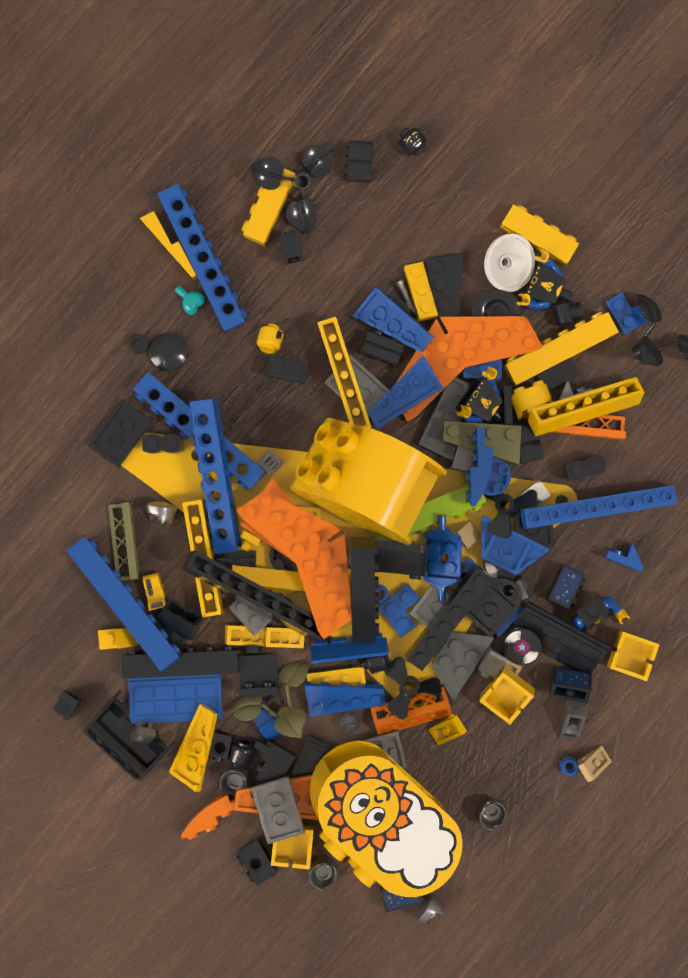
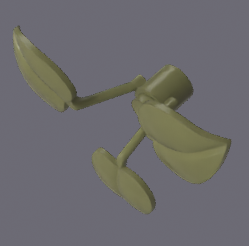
(288, 720)

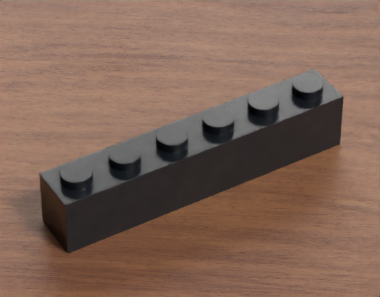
(363, 589)
(448, 617)
(191, 663)

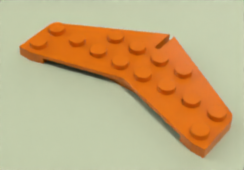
(472, 343)
(305, 542)

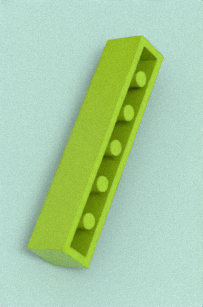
(450, 504)

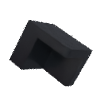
(67, 704)

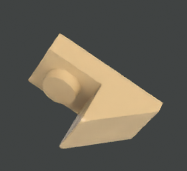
(469, 536)
(594, 763)

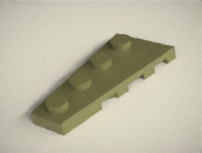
(503, 438)

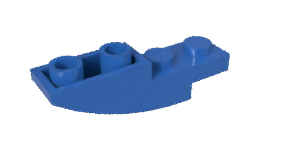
(479, 476)

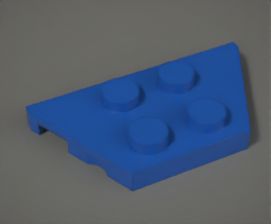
(509, 553)

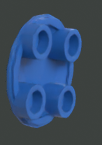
(499, 478)

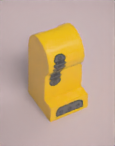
(154, 591)

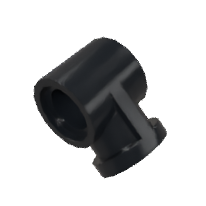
(568, 313)

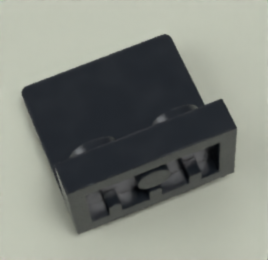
(258, 675)

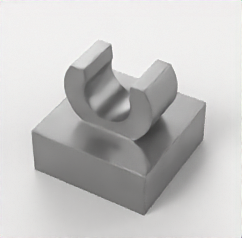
(270, 462)
(524, 588)
(143, 734)

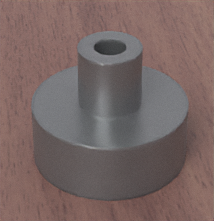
(349, 722)

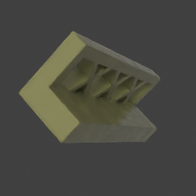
(130, 538)

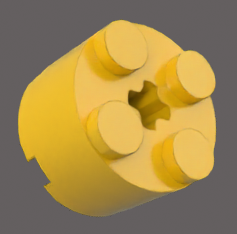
(526, 399)

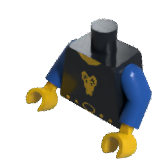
(545, 285)
(481, 400)
(596, 612)

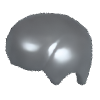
(491, 814)

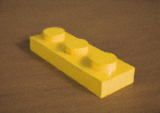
(420, 291)
(352, 676)

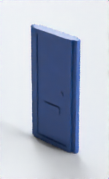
(173, 697)

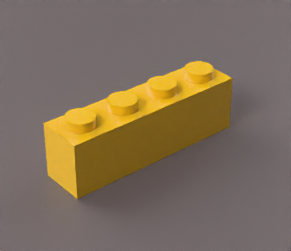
(267, 211)
(540, 234)

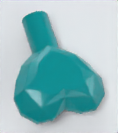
(190, 300)

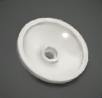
(517, 264)

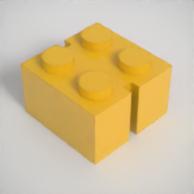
(632, 654)
(505, 694)
(295, 848)

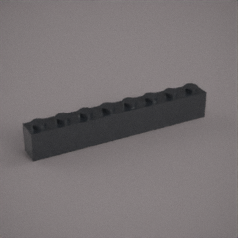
(251, 594)

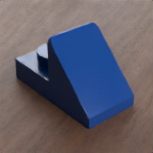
(629, 560)
(265, 724)

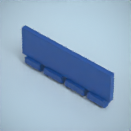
(343, 650)

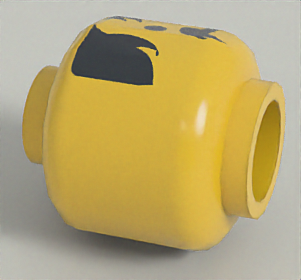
(270, 338)

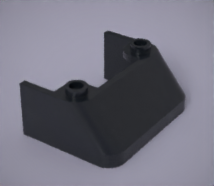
(401, 558)
(113, 736)

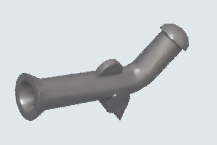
(405, 295)

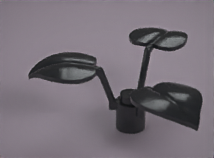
(268, 173)
(646, 348)

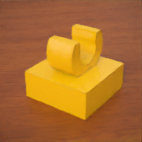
(249, 540)

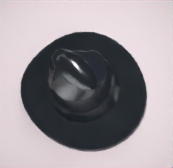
(496, 303)

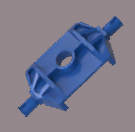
(438, 571)

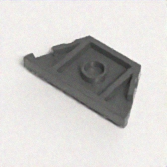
(458, 659)

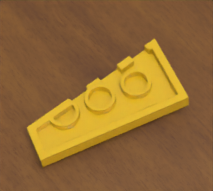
(194, 751)

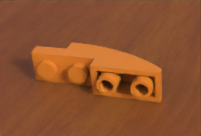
(207, 817)

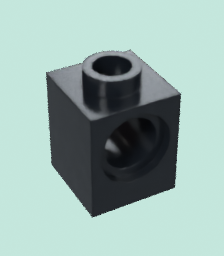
(225, 738)

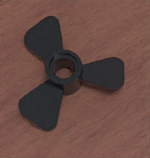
(501, 524)
(398, 672)

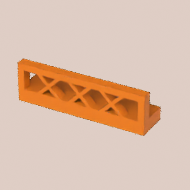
(597, 432)
(415, 716)

